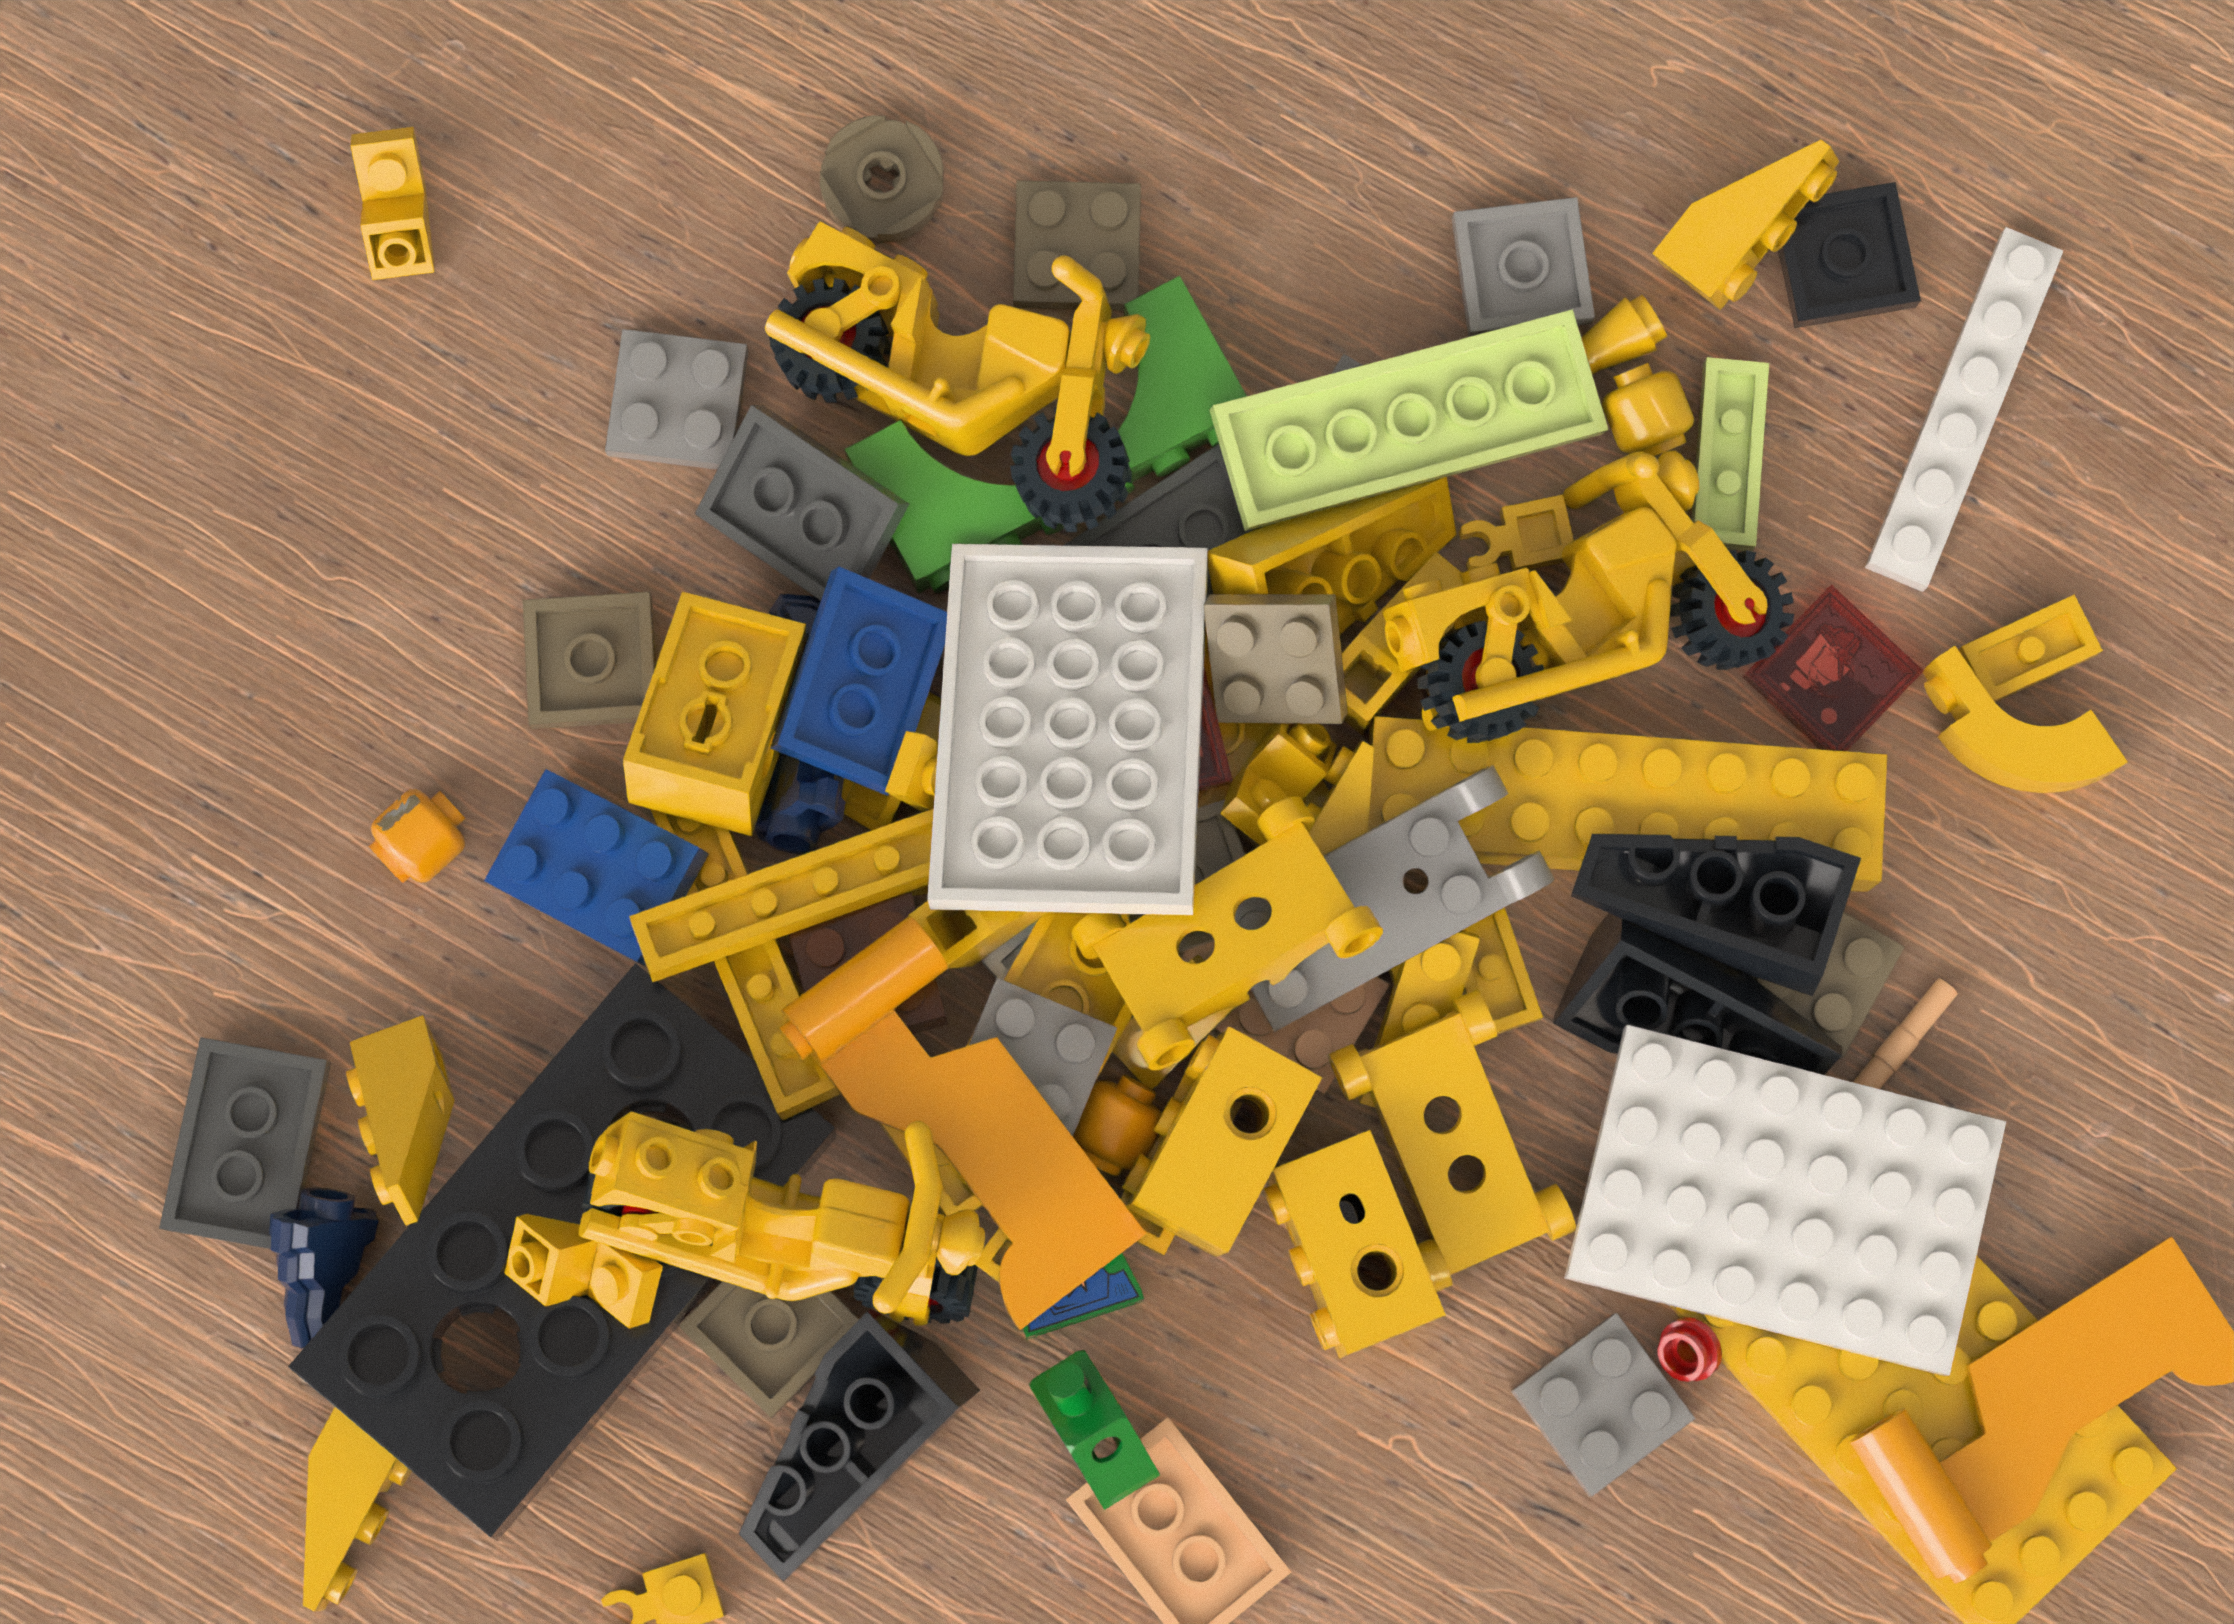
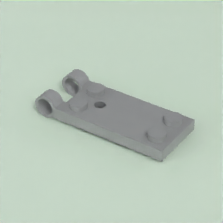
(1372, 876)

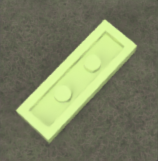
(1731, 449)

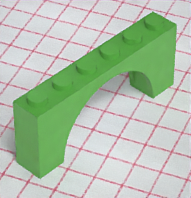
(1167, 420)

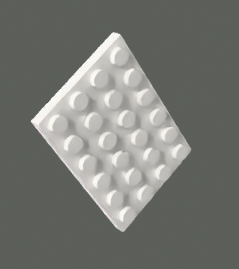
(1070, 730)
(1786, 1200)

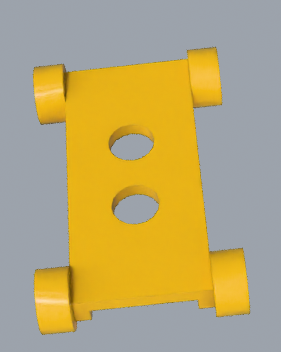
(1305, 916)
(1401, 1082)

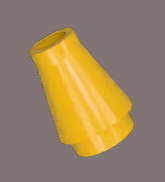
(1623, 334)

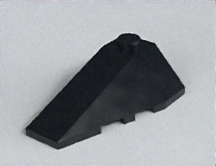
(1740, 902)
(1675, 991)
(864, 1418)

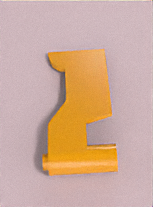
(980, 1116)
(2037, 1395)

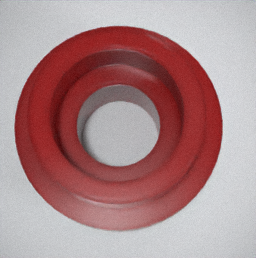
(1680, 1359)

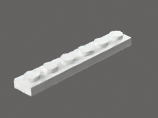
(1964, 409)

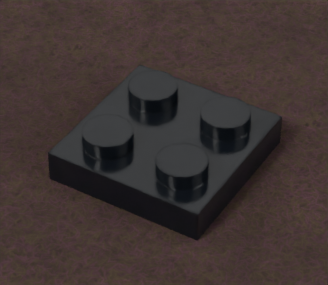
(1849, 258)

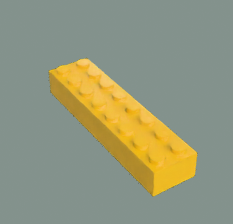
(1604, 783)

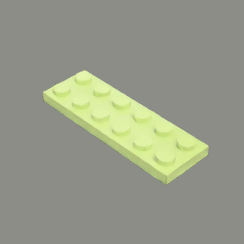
(1408, 420)

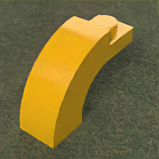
(2008, 749)

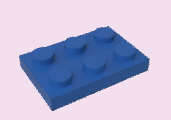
(861, 679)
(592, 863)

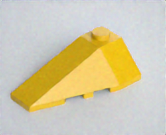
(1340, 550)

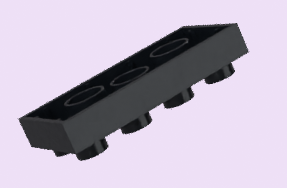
(385, 1341)

